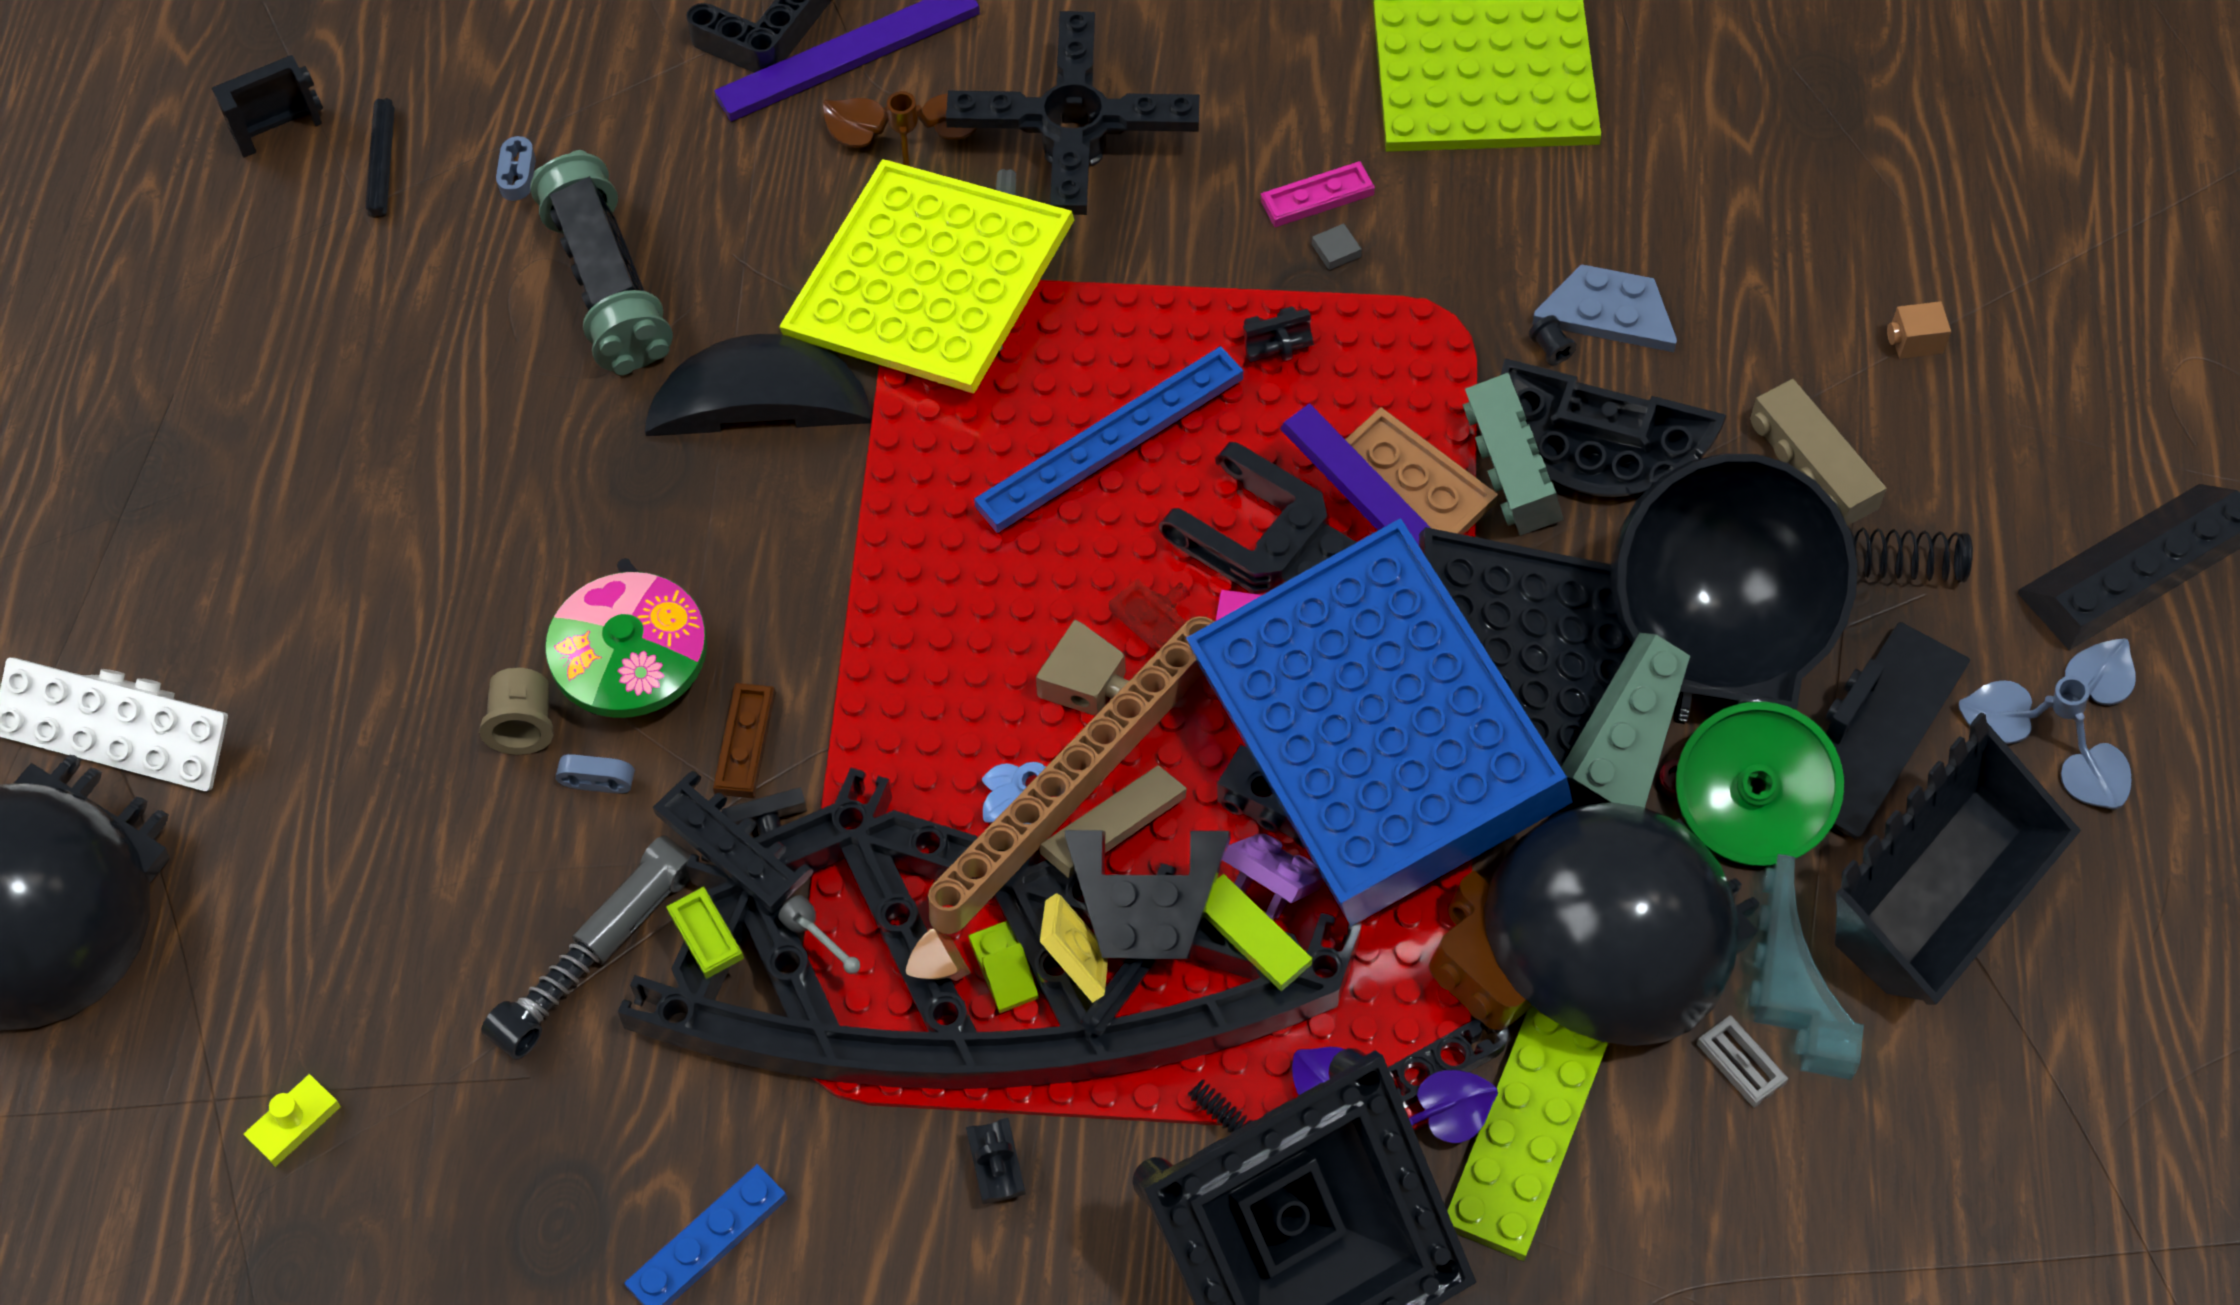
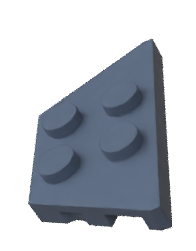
(1611, 308)

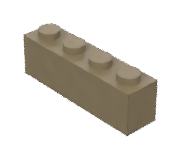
(1816, 448)

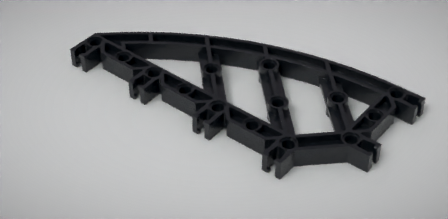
(952, 1054)

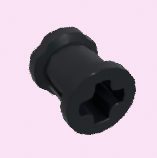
(1552, 340)

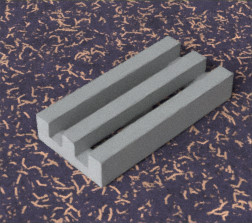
(1739, 1081)

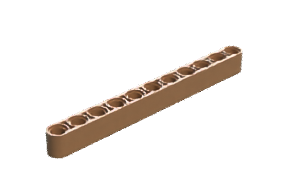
(1070, 778)

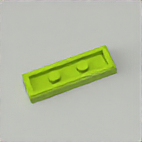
(1255, 934)

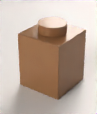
(1919, 330)

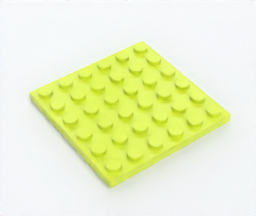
(927, 275)

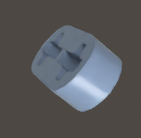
(522, 168)
(595, 773)

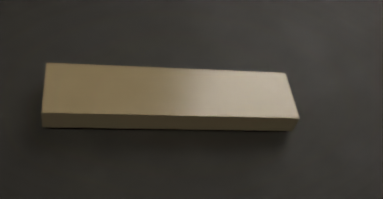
(1119, 815)

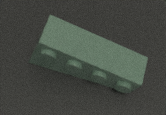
(1514, 455)
(1629, 726)

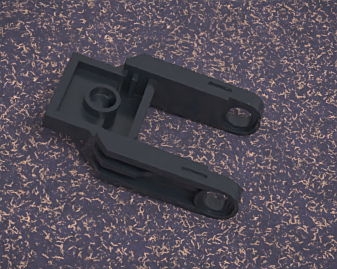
(1285, 550)

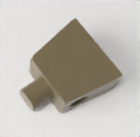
(1082, 671)

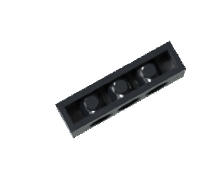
(1237, 795)

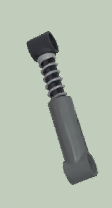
(661, 871)

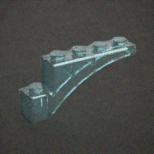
(1792, 989)

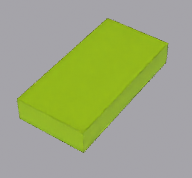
(705, 932)

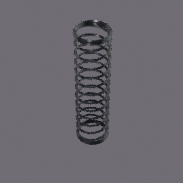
(1962, 556)

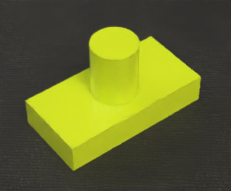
(291, 1119)

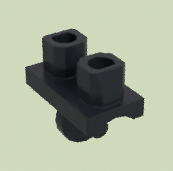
(1278, 334)
(995, 1161)

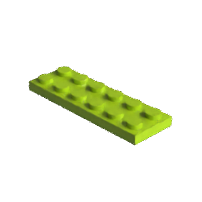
(1525, 1135)

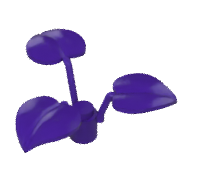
(1452, 1099)

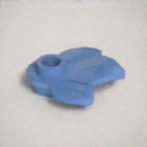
(1006, 785)

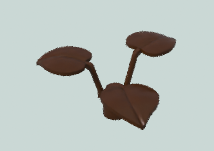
(857, 119)

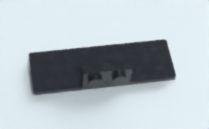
(1887, 718)

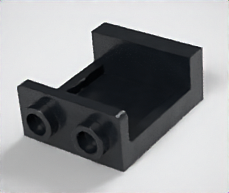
(266, 100)

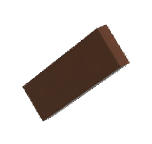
(744, 740)

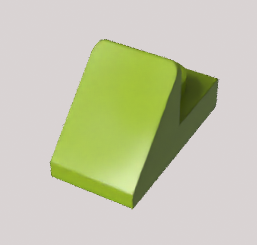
(1003, 966)

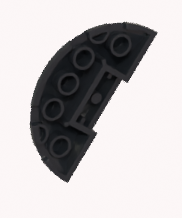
(758, 381)
(1607, 439)

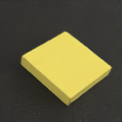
(1073, 947)

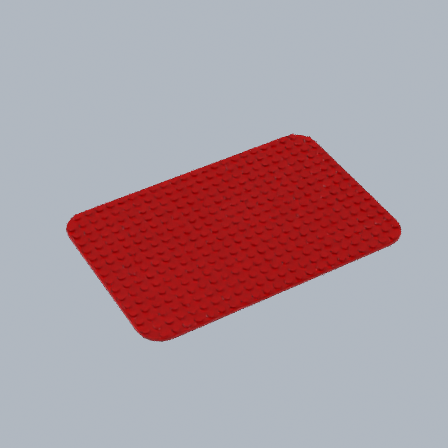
(962, 619)

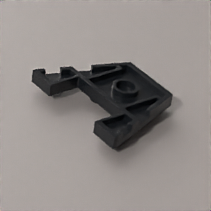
(1146, 912)

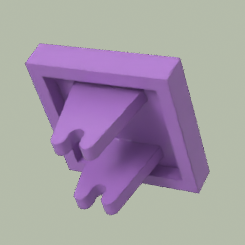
(1266, 863)

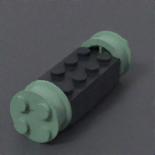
(622, 316)

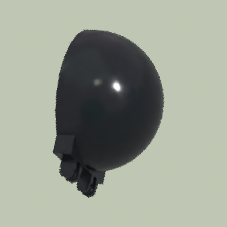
(1740, 573)
(69, 893)
(1616, 923)

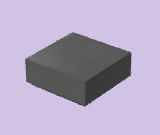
(1336, 246)

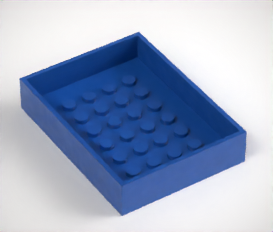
(1379, 721)

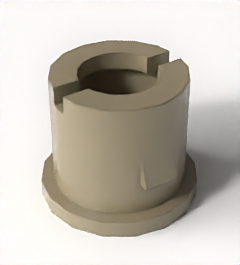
(517, 712)

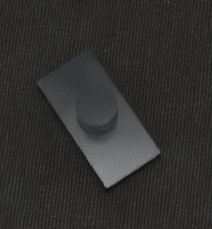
(768, 810)

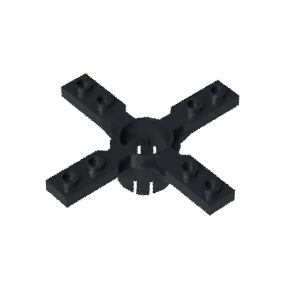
(1076, 101)

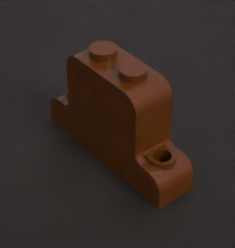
(1467, 964)

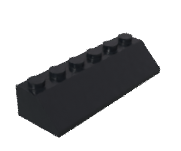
(2137, 564)

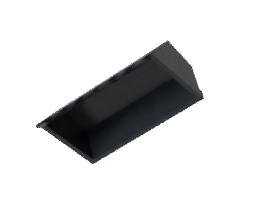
(1949, 868)

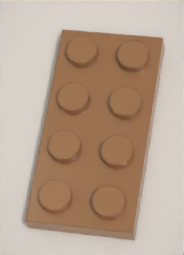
(1421, 474)

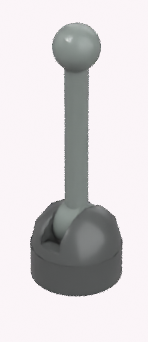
(800, 916)

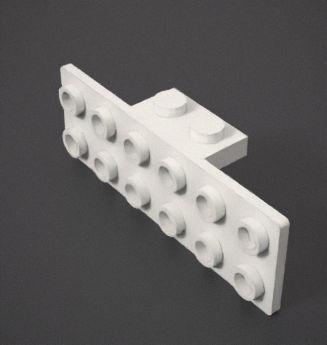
(112, 722)

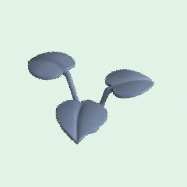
(2102, 672)

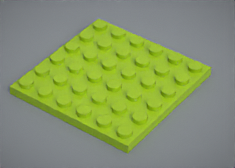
(1485, 74)

